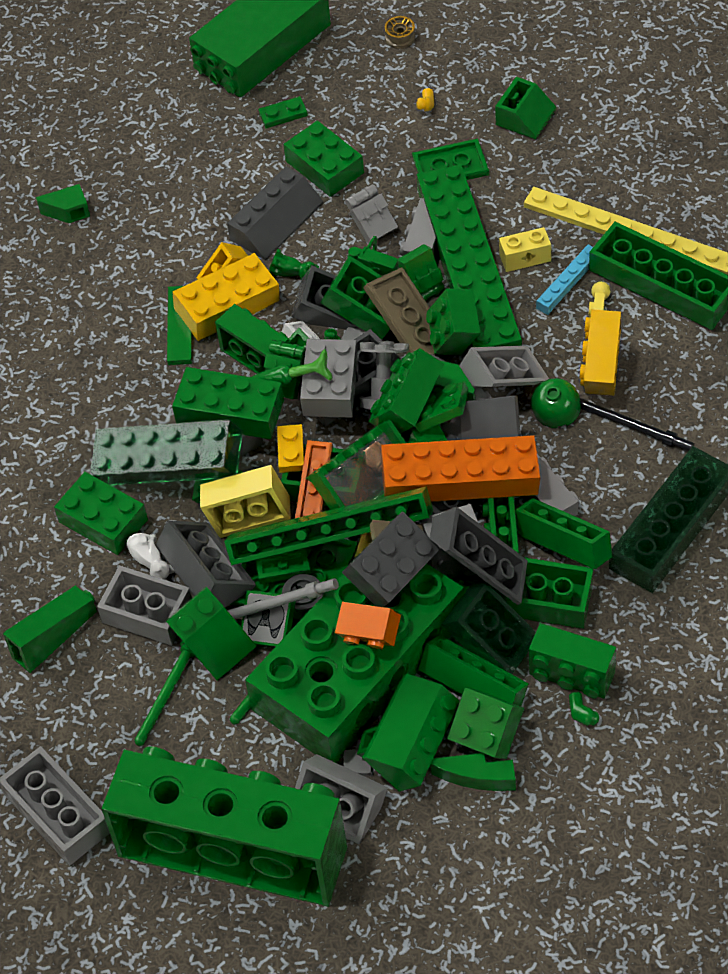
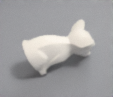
(146, 553)

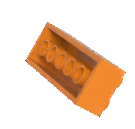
(463, 468)

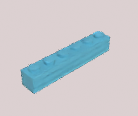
(564, 282)

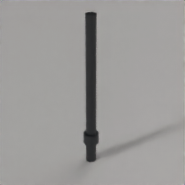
(668, 438)

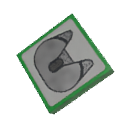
(270, 625)

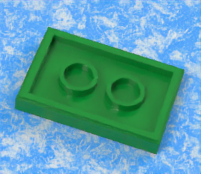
(465, 153)

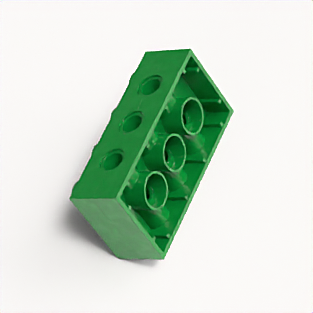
(333, 690)
(226, 825)

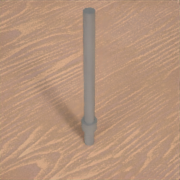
(311, 590)

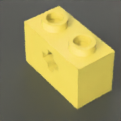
(525, 249)

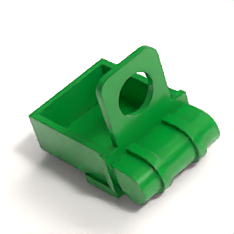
(373, 259)
(423, 271)
(286, 354)

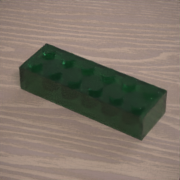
(166, 452)
(671, 520)

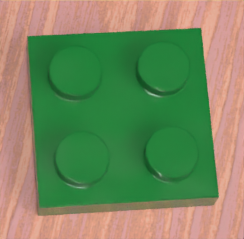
(443, 406)

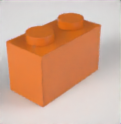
(367, 624)

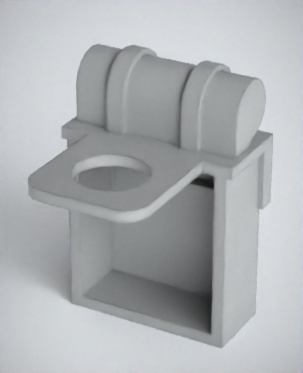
(370, 213)

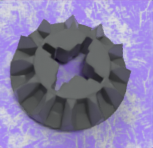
(297, 582)

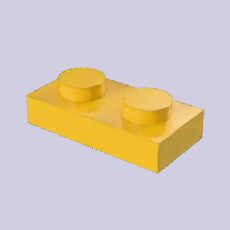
(290, 448)

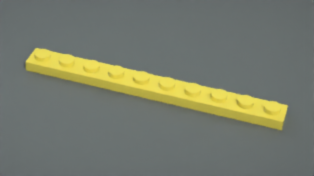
(600, 221)

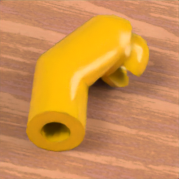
(427, 102)

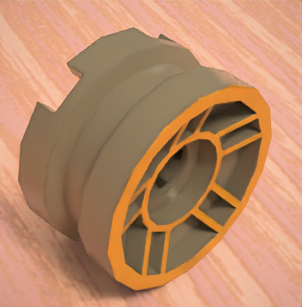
(400, 32)

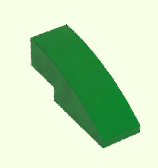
(475, 773)

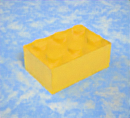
(601, 352)

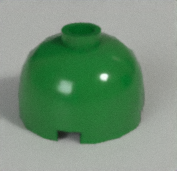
(555, 403)

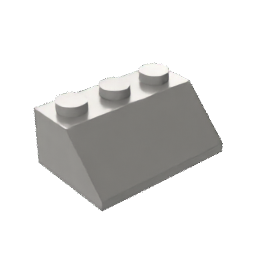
(502, 366)
(358, 795)

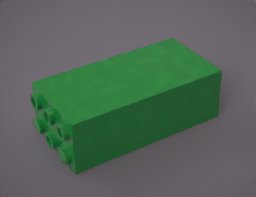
(255, 39)

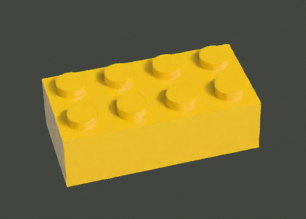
(208, 298)

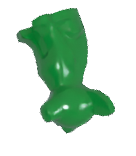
(288, 266)

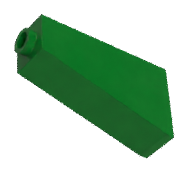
(49, 627)

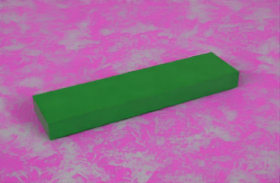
(178, 335)

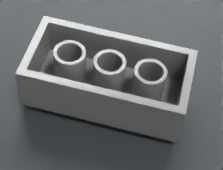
(54, 805)

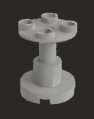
(383, 366)

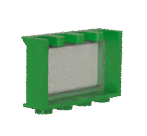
(357, 470)

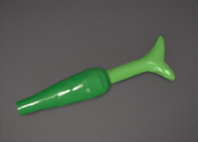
(285, 373)

